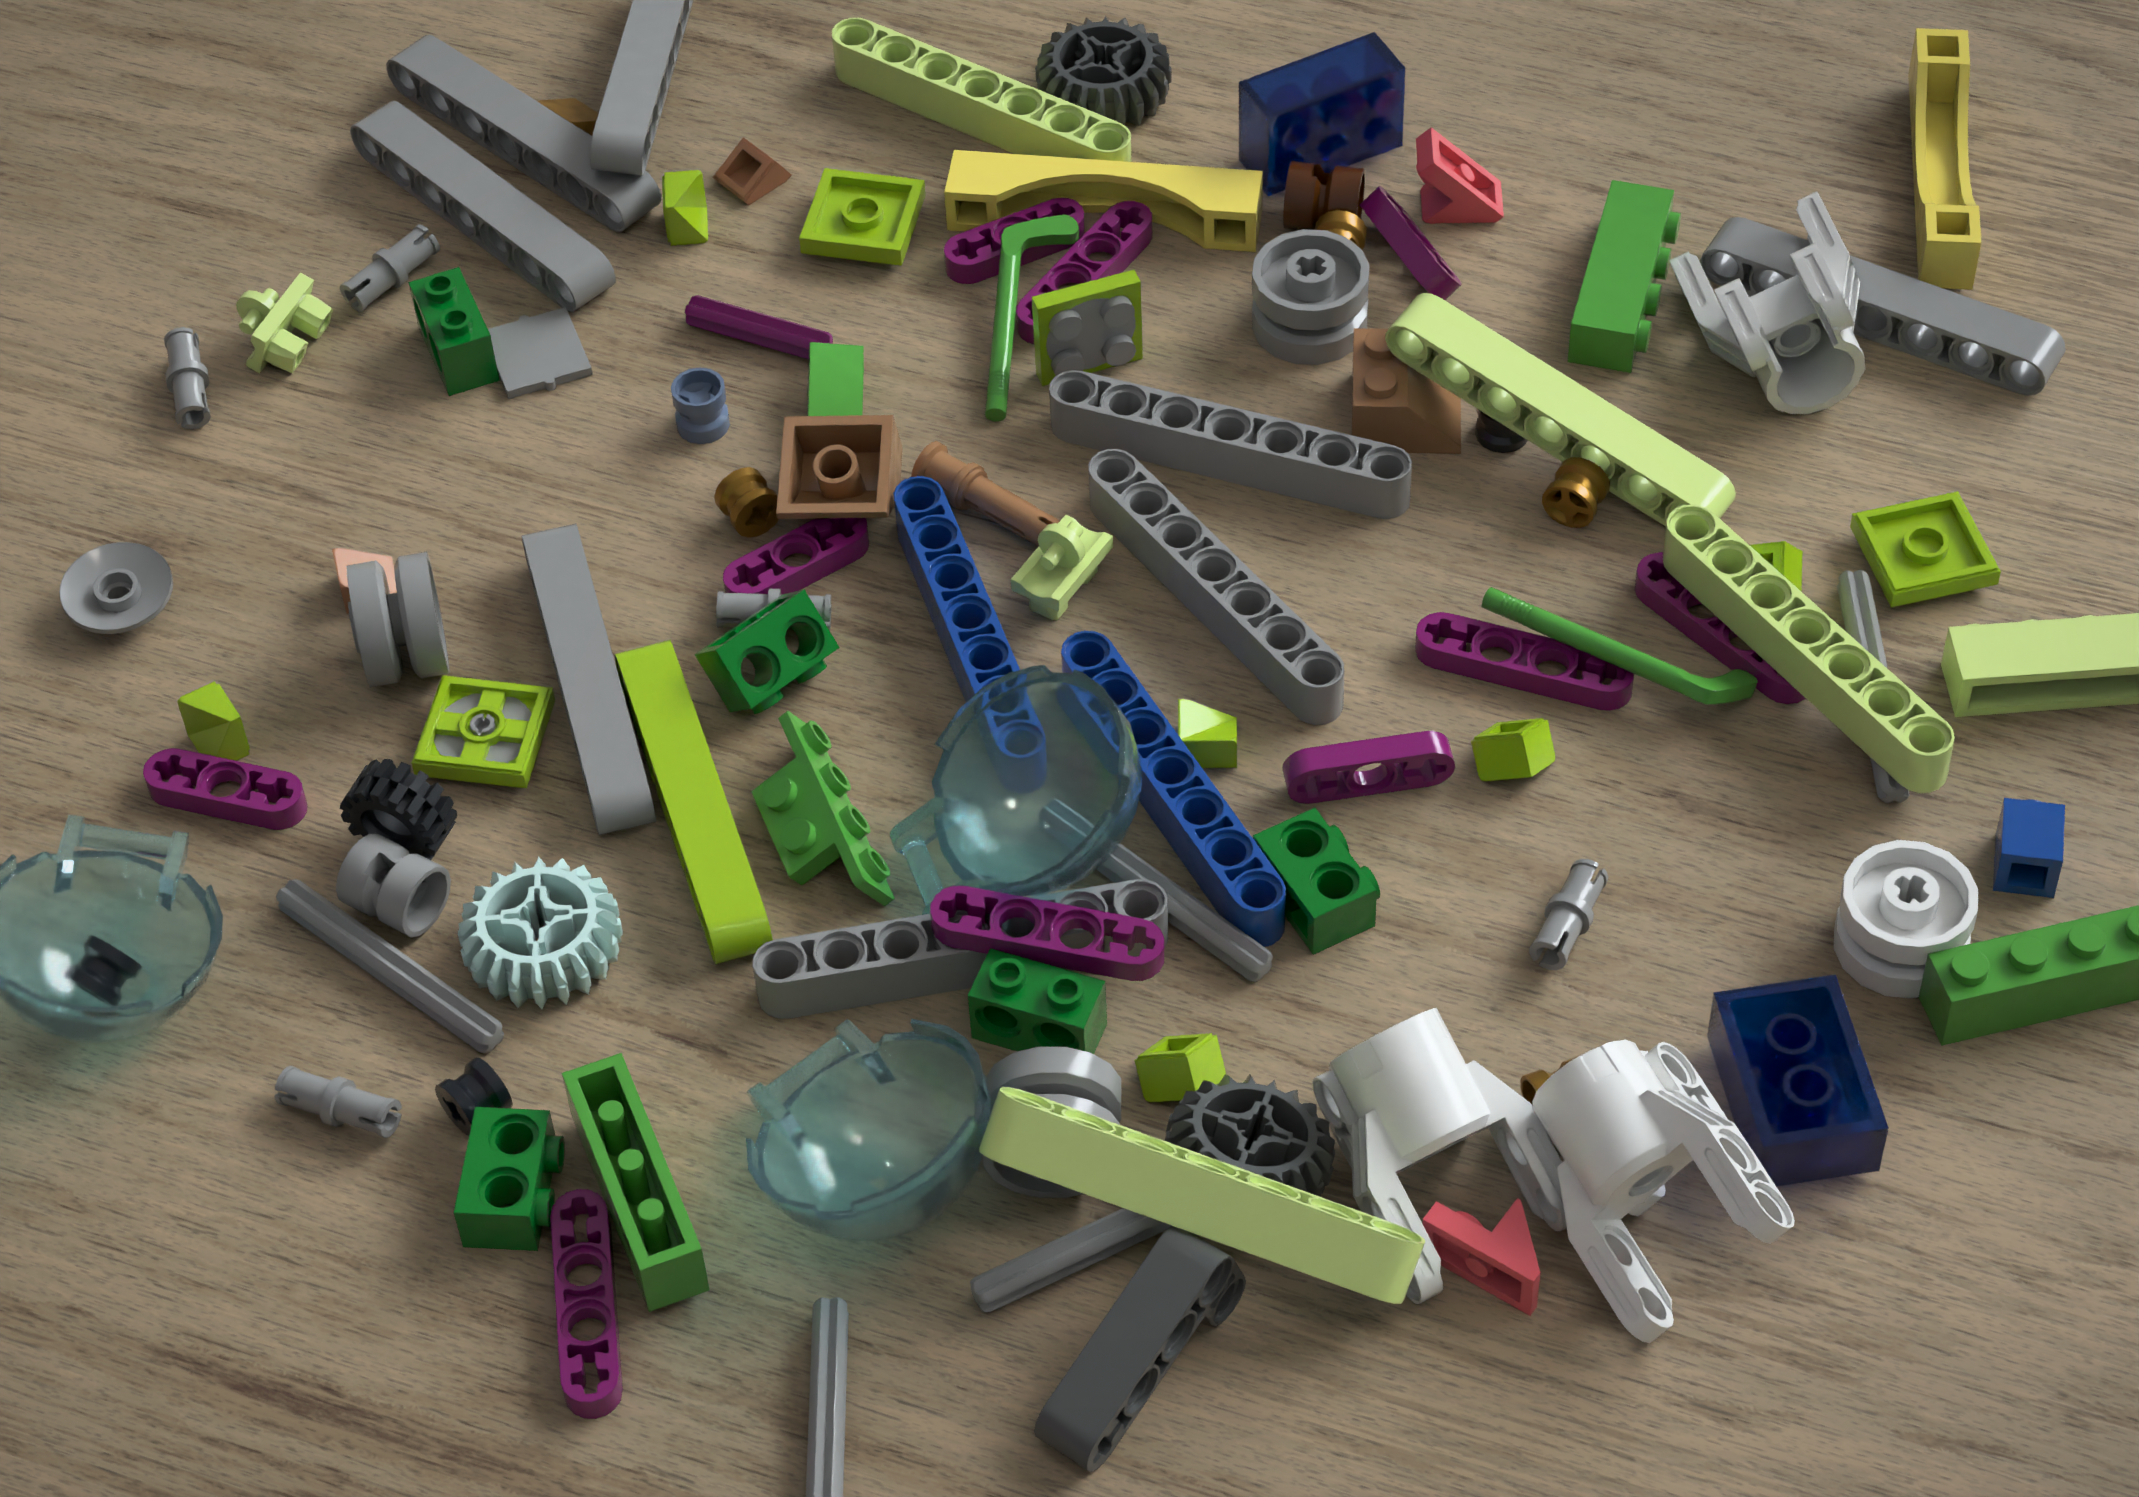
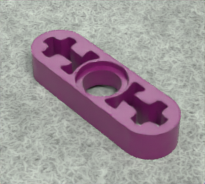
(1410, 244)
(970, 255)
(841, 538)
(1405, 760)
(242, 806)

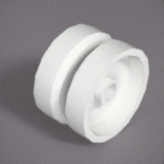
(1897, 909)

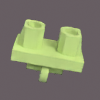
(276, 321)
(1060, 565)

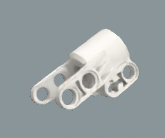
(1793, 333)
(1414, 1097)
(1624, 1131)

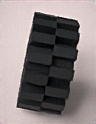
(399, 807)

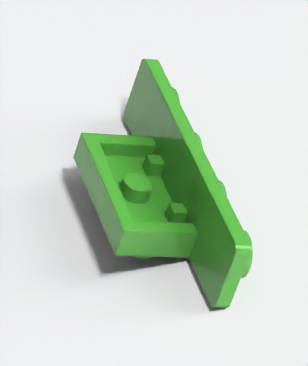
(813, 817)

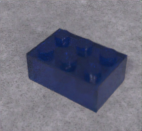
(1322, 110)
(1797, 1079)

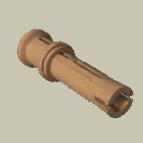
(969, 487)

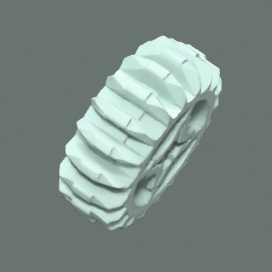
(571, 948)

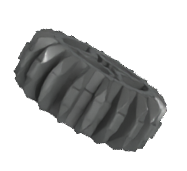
(1106, 69)
(1256, 1131)

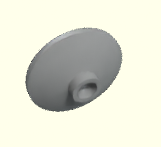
(116, 587)

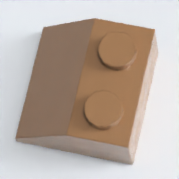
(1399, 403)
(838, 467)

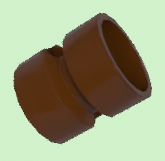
(1314, 193)

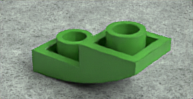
(835, 379)

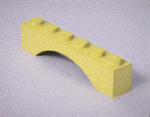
(1943, 198)
(1204, 203)

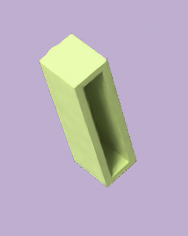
(2042, 664)

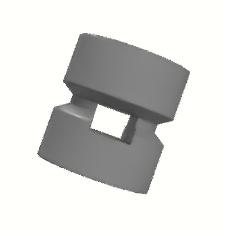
(394, 885)

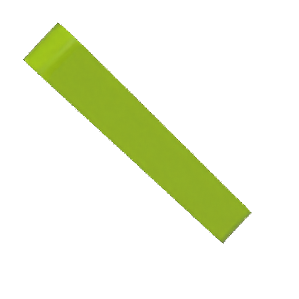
(693, 802)

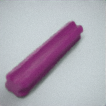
(753, 326)

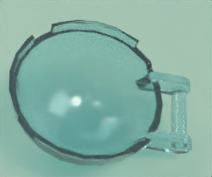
(1027, 787)
(121, 898)
(872, 1133)

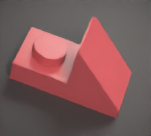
(1455, 184)
(1495, 1261)

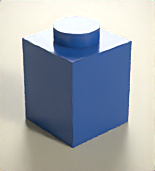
(2029, 847)

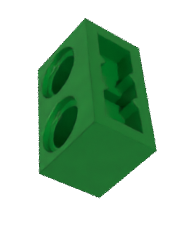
(454, 331)
(763, 643)
(1325, 887)
(1035, 1005)
(498, 1177)

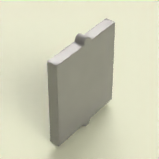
(538, 353)

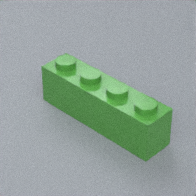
(1622, 277)
(2032, 976)
(636, 1182)

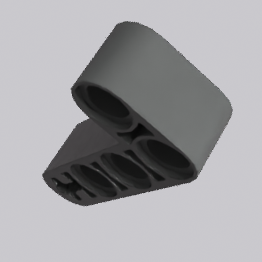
(1137, 1344)

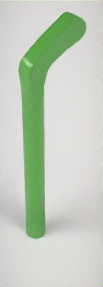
(1014, 240)
(1721, 689)

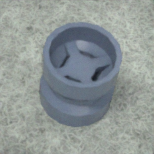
(700, 405)

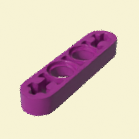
(1101, 237)
(1707, 633)
(1520, 669)
(1050, 923)
(584, 1302)

